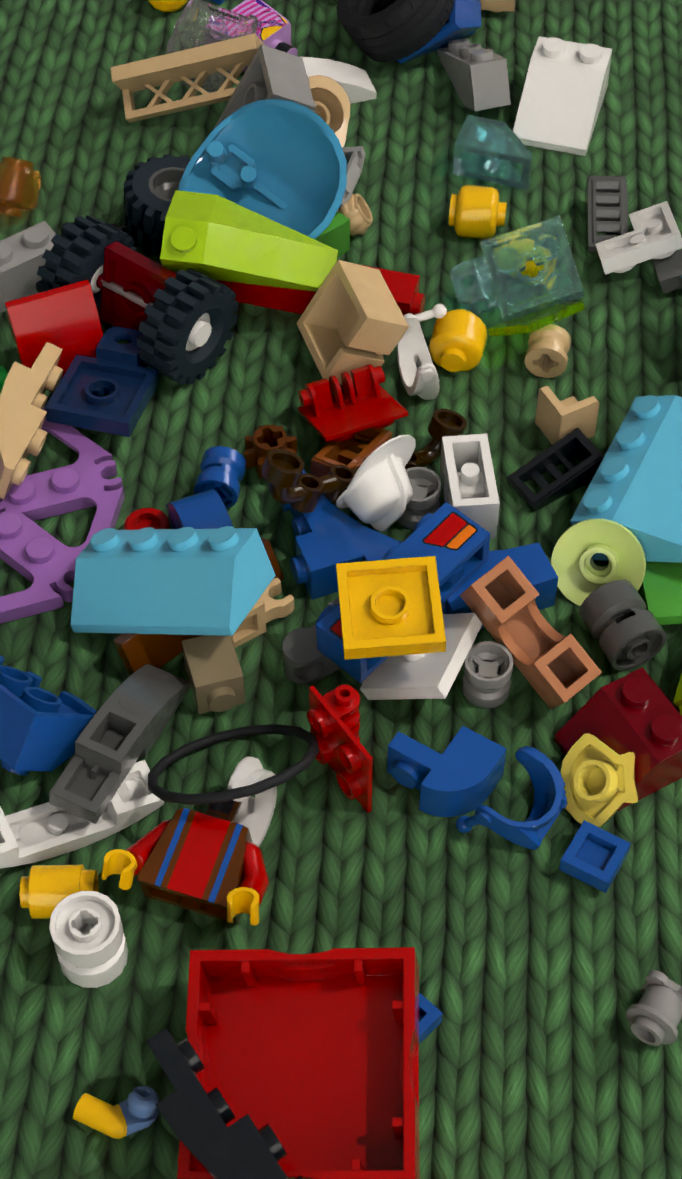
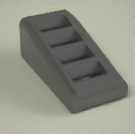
(605, 208)

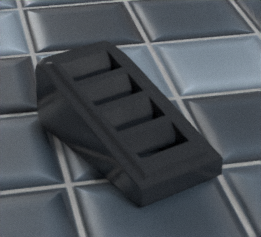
(561, 452)

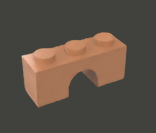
(508, 610)

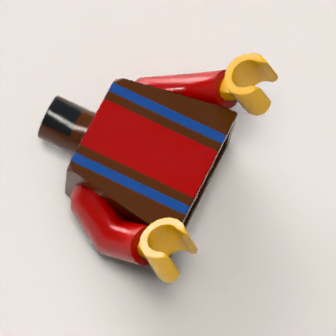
(197, 864)

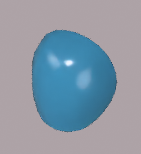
(275, 163)

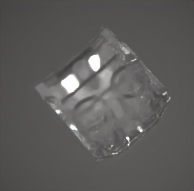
(207, 24)

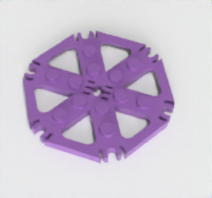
(48, 494)

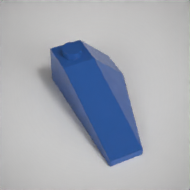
(35, 724)

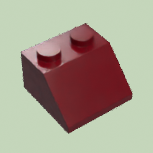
(637, 719)

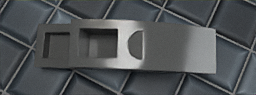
(115, 740)

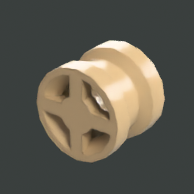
(548, 351)

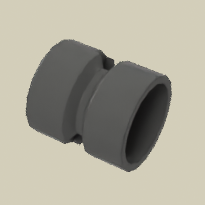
(622, 625)

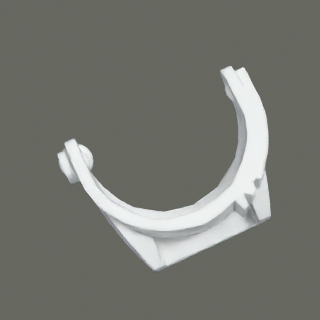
(414, 354)
(257, 811)

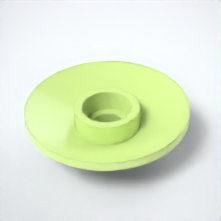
(574, 564)

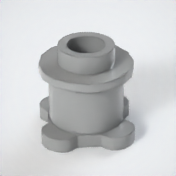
(658, 1011)

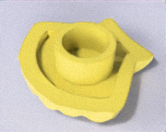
(597, 780)

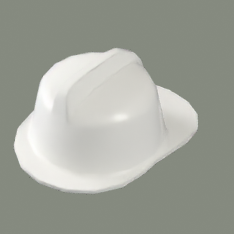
(381, 484)

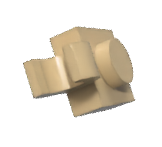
(263, 611)

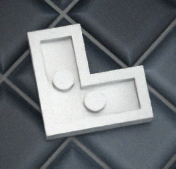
(653, 238)

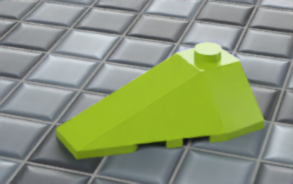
(240, 245)

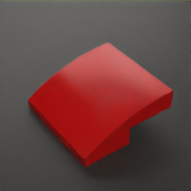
(56, 316)

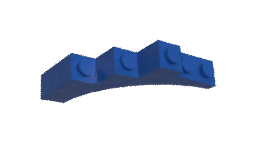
(333, 537)

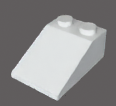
(562, 95)

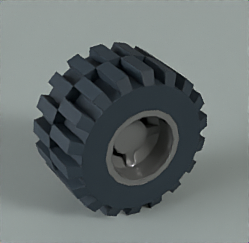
(148, 198)

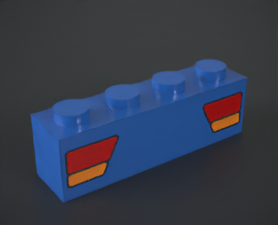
(459, 552)

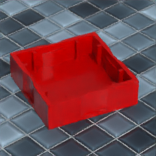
(314, 1051)

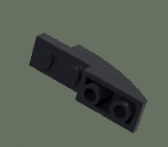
(202, 1118)

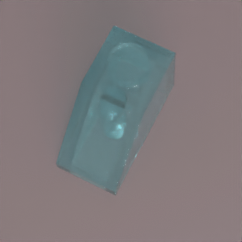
(491, 153)

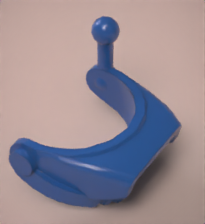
(548, 804)

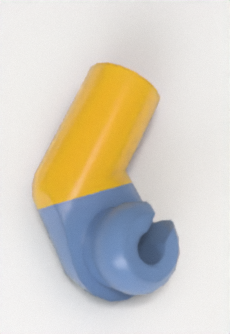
(121, 1119)

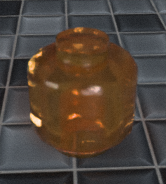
(18, 186)

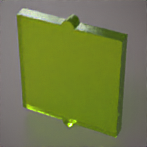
(536, 320)

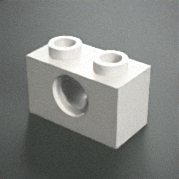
(470, 479)

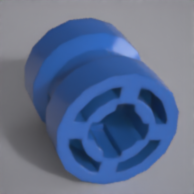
(221, 470)

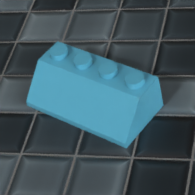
(169, 581)

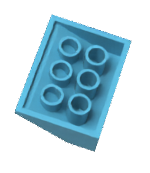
(642, 479)

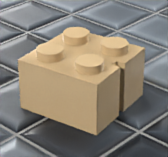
(351, 320)

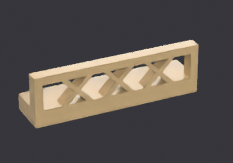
(183, 66)

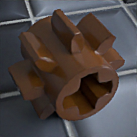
(263, 441)

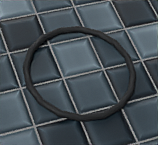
(240, 792)

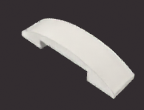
(51, 831)

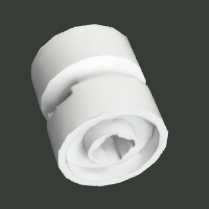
(89, 939)

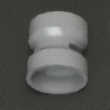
(425, 498)
(487, 674)

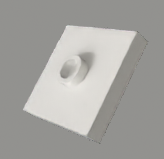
(427, 673)

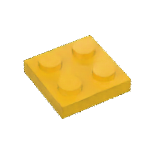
(390, 607)

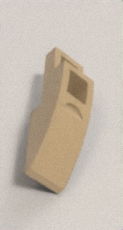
(23, 414)

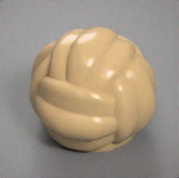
(359, 214)

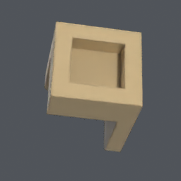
(561, 417)

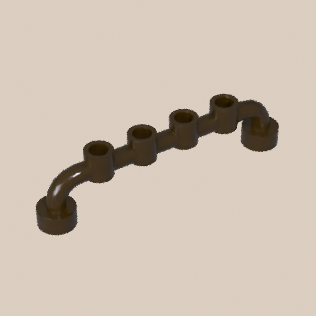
(303, 491)

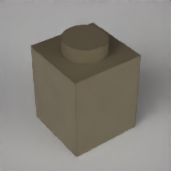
(213, 673)

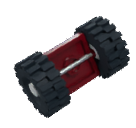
(179, 312)

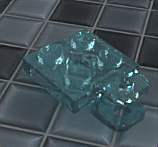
(496, 278)

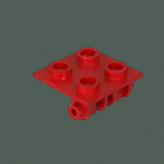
(358, 408)
(336, 725)

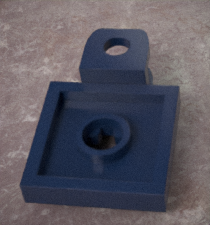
(114, 372)

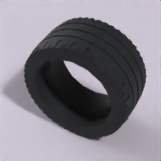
(392, 27)

